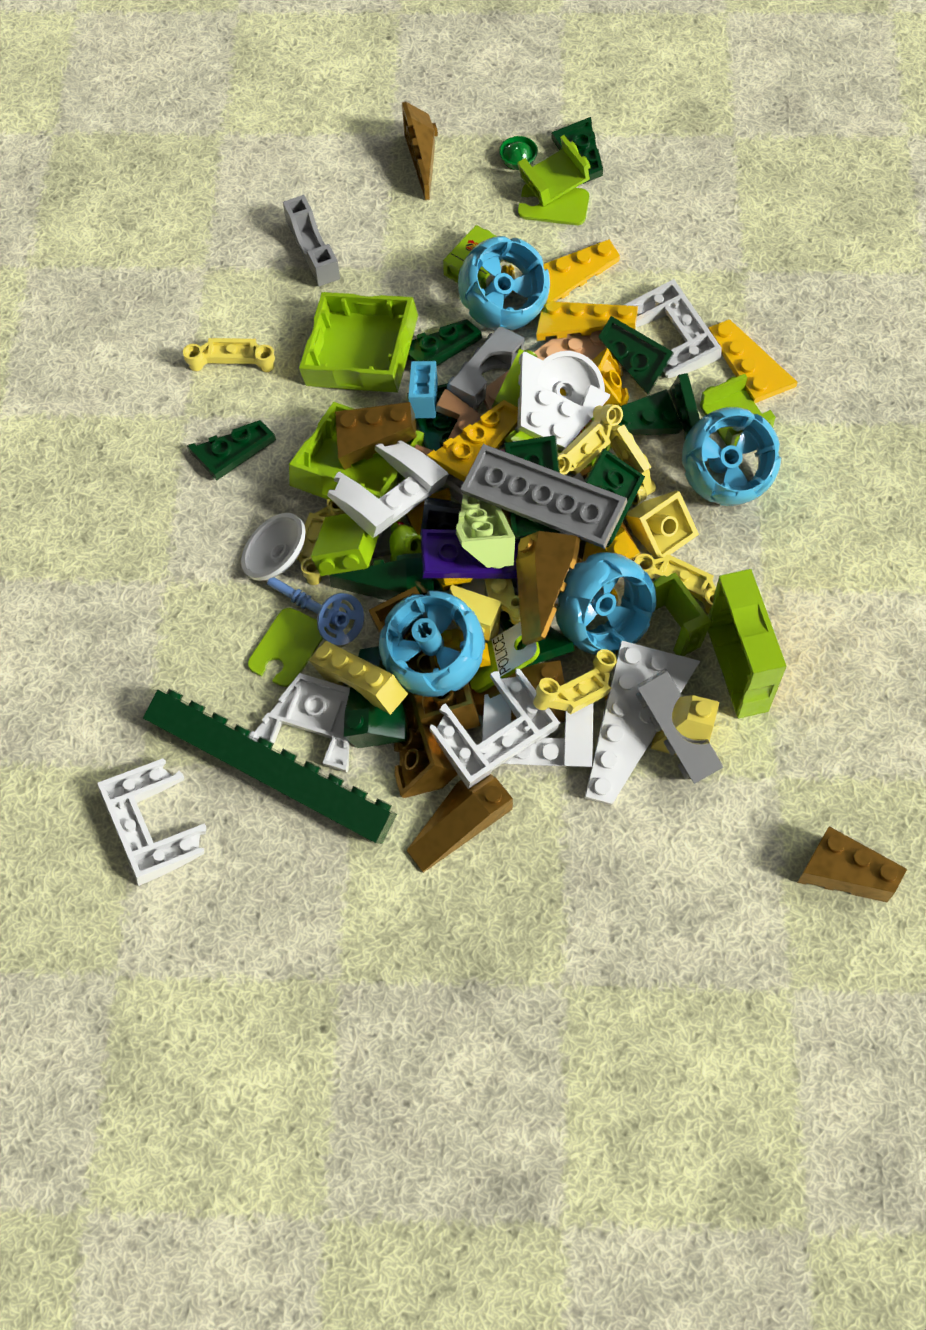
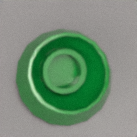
(516, 149)

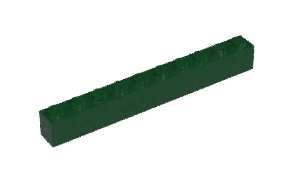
(270, 766)

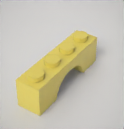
(372, 682)

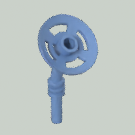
(326, 615)

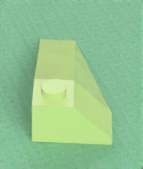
(485, 533)

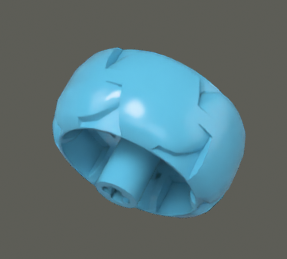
(487, 304)
(736, 489)
(587, 598)
(429, 618)

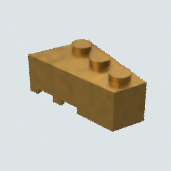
(366, 427)
(852, 868)

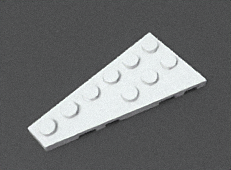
(625, 723)

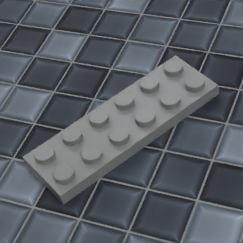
(544, 496)

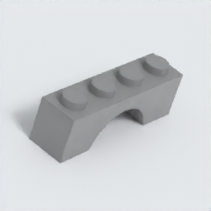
(305, 231)
(495, 353)
(697, 756)

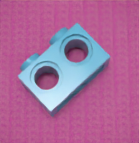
(423, 388)

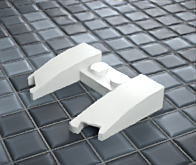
(699, 345)
(375, 514)
(570, 752)
(477, 761)
(147, 858)

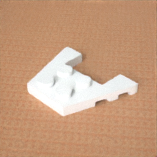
(547, 413)
(316, 708)

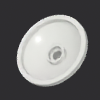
(571, 372)
(273, 546)

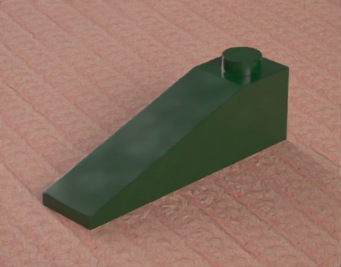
(385, 579)
(367, 724)

